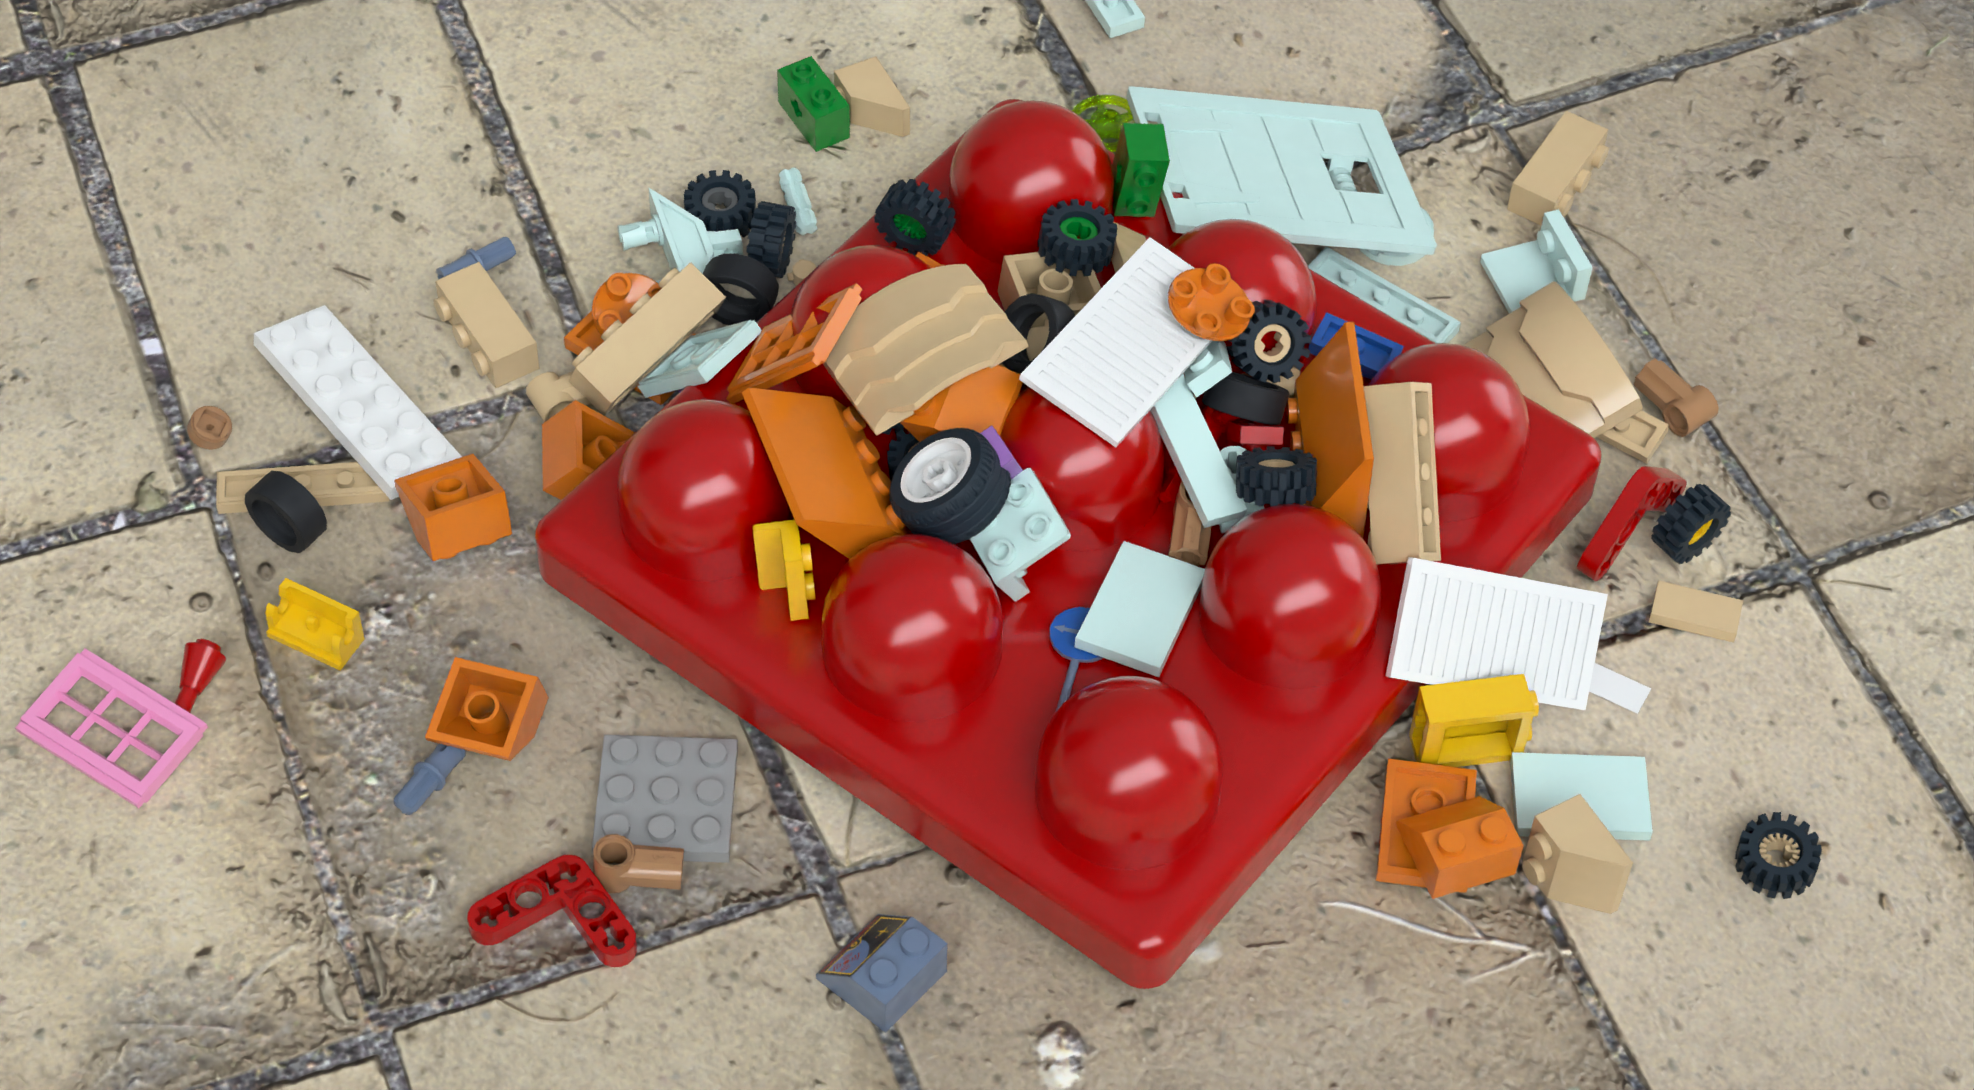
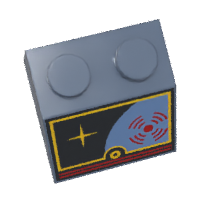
(886, 968)

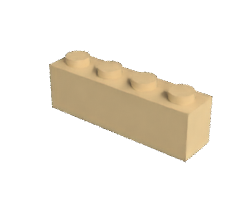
(645, 338)
(1403, 473)

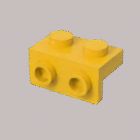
(782, 564)

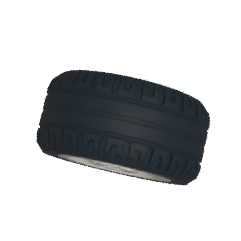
(950, 486)

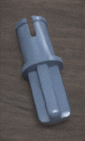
(488, 256)
(428, 777)

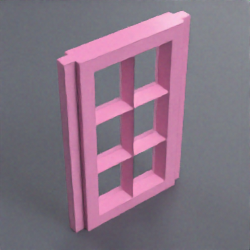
(88, 761)

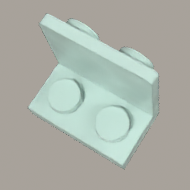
(1533, 265)
(1020, 534)

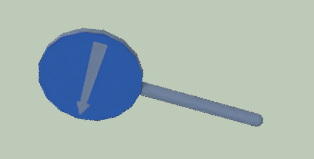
(1062, 637)

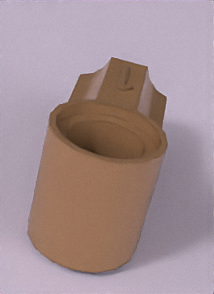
(1681, 405)
(1188, 536)
(638, 865)

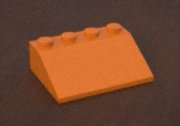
(1335, 428)
(825, 468)

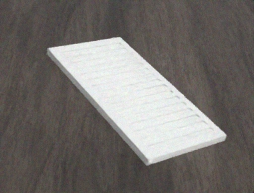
(1119, 348)
(1490, 625)

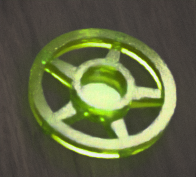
(1104, 120)

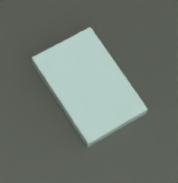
(699, 358)
(1140, 608)
(1609, 784)

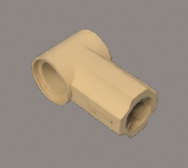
(552, 394)

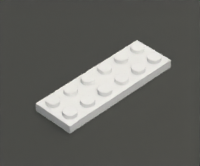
(354, 397)

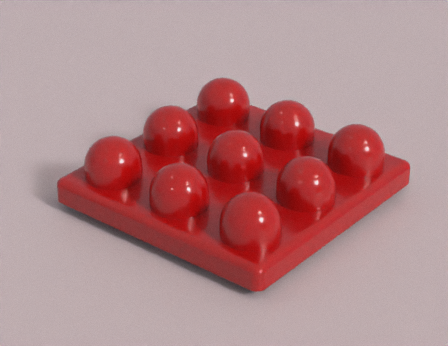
(939, 693)

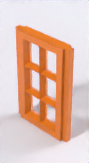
(782, 356)

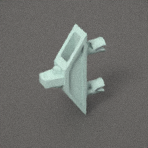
(680, 234)

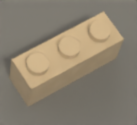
(1559, 168)
(486, 325)

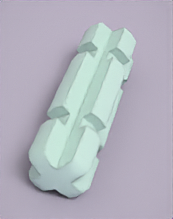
(798, 198)

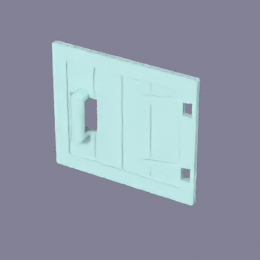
(1268, 167)

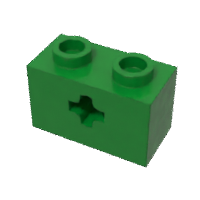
(813, 103)
(1139, 169)

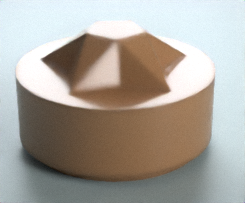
(209, 427)

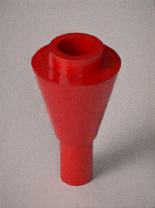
(199, 666)

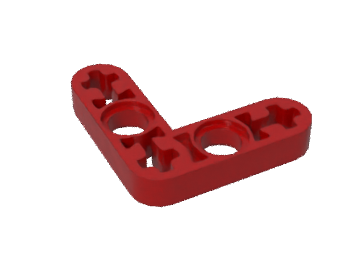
(1646, 490)
(567, 897)

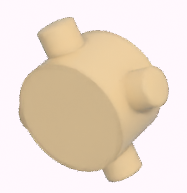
(800, 271)

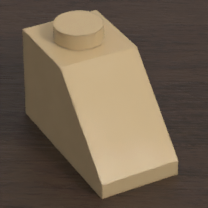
(873, 97)

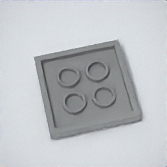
(668, 793)

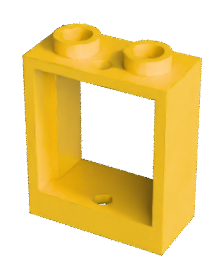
(1473, 721)

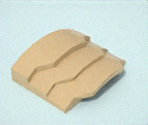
(919, 341)
(1561, 361)

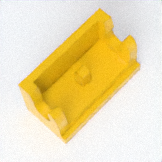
(314, 624)

